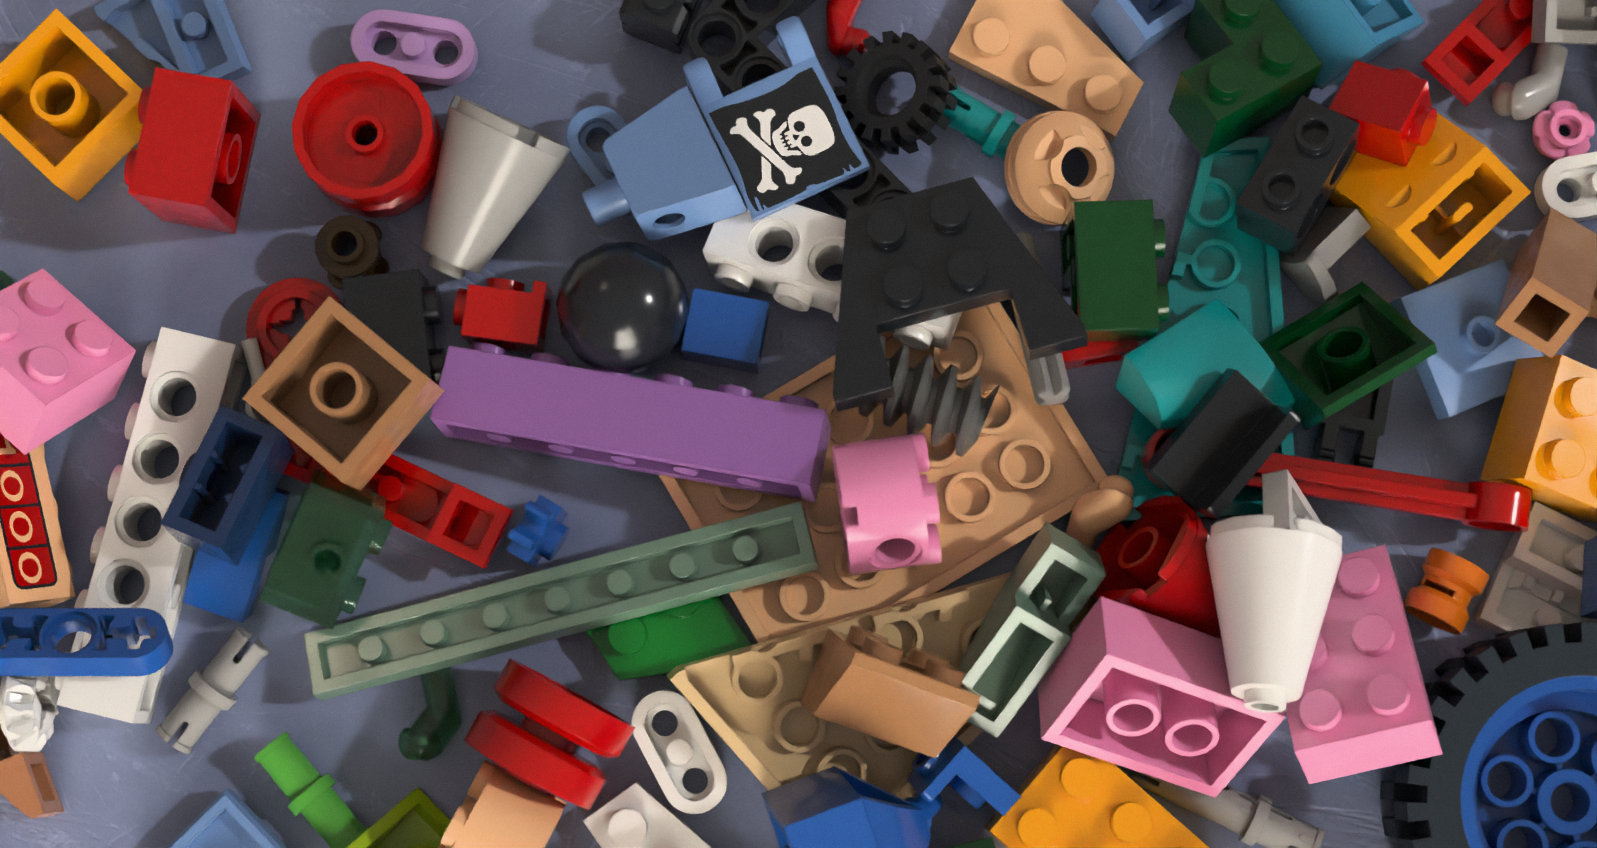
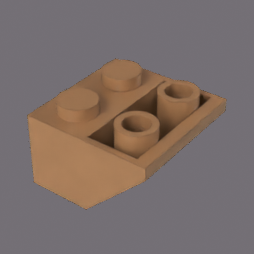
(887, 695)

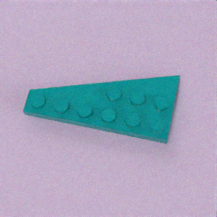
(1208, 264)

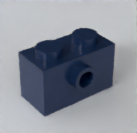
(228, 485)

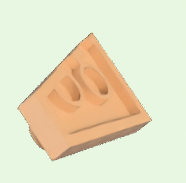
(1048, 59)

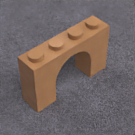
(1551, 284)

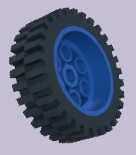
(1489, 716)

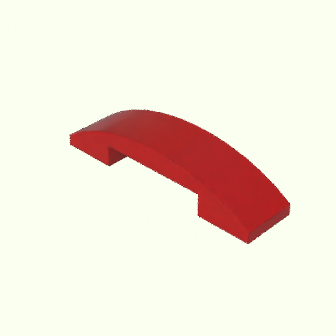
(1481, 47)
(427, 506)

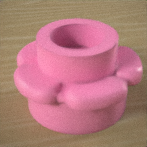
(1547, 135)

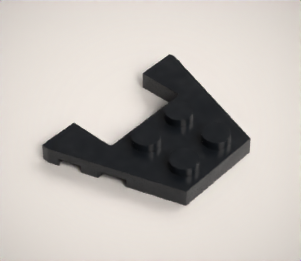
(930, 260)

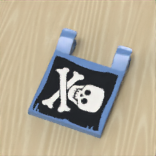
(782, 132)

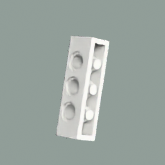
(817, 242)

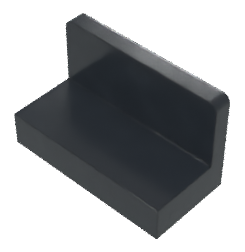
(1221, 444)

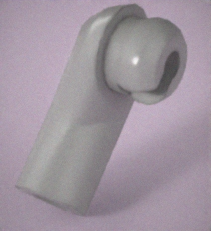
(1534, 91)

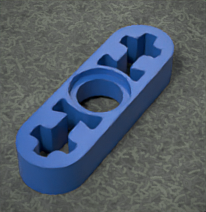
(48, 625)

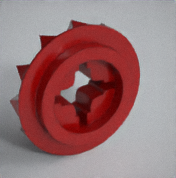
(279, 306)

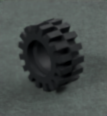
(923, 110)

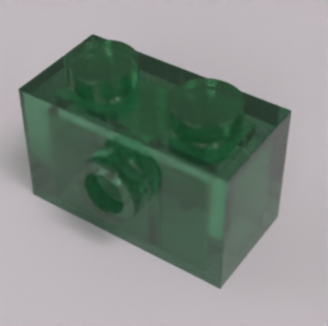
(325, 549)

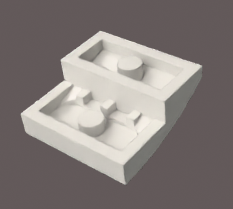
(1538, 575)

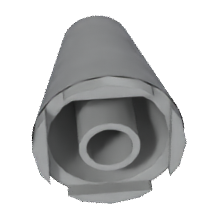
(483, 185)

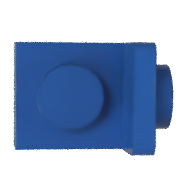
(971, 779)

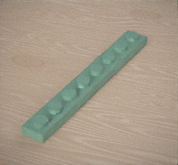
(561, 601)

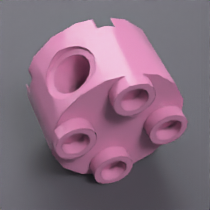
(886, 504)

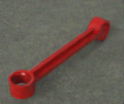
(1475, 504)

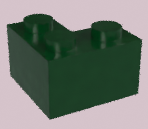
(1248, 71)
(1112, 268)

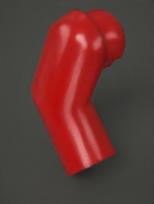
(839, 27)

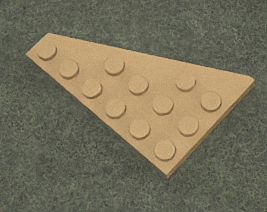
(757, 690)

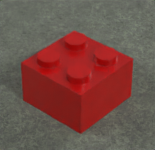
(193, 150)

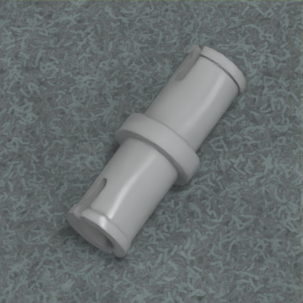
(212, 690)

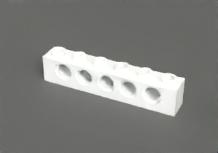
(169, 364)

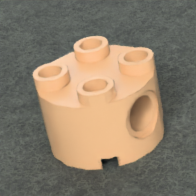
(503, 814)

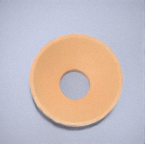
(1036, 159)

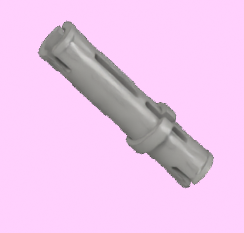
(1241, 813)

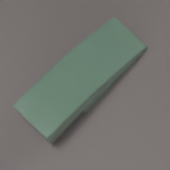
(1028, 625)

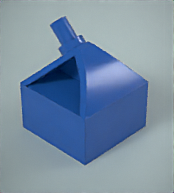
(847, 812)

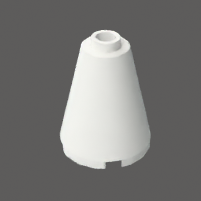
(1271, 602)

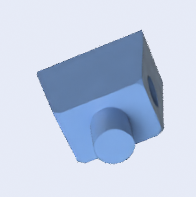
(665, 173)

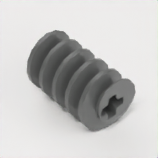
(933, 401)

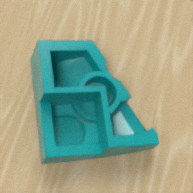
(1184, 362)

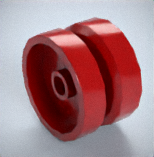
(345, 111)
(546, 740)

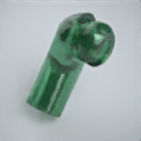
(437, 722)

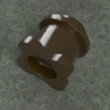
(362, 262)

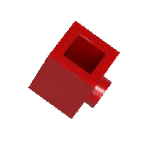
(1390, 108)

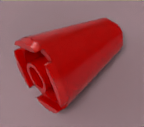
(1161, 565)

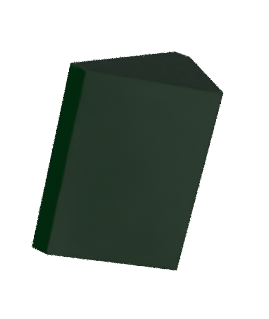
(1344, 352)

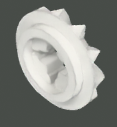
(28, 711)

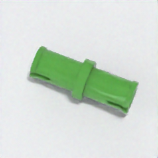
(310, 792)

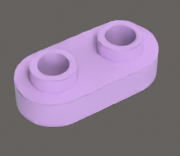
(417, 45)

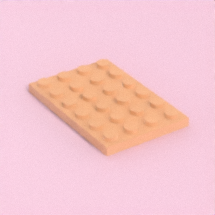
(1004, 489)

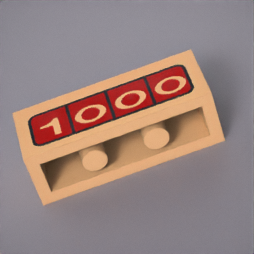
(31, 541)

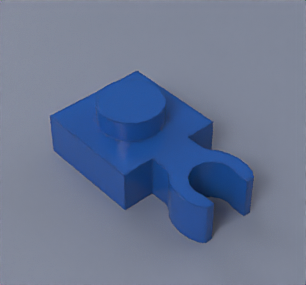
(539, 531)

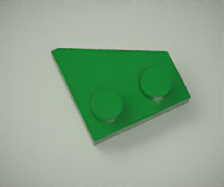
(668, 639)

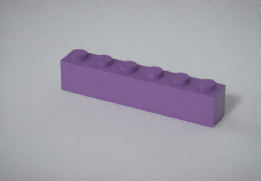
(633, 421)

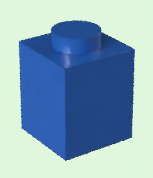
(725, 330)

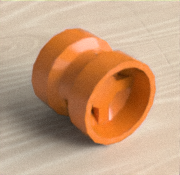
(1445, 591)

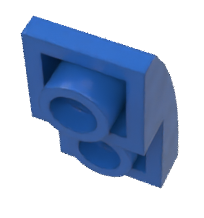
(231, 588)

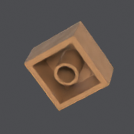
(343, 394)

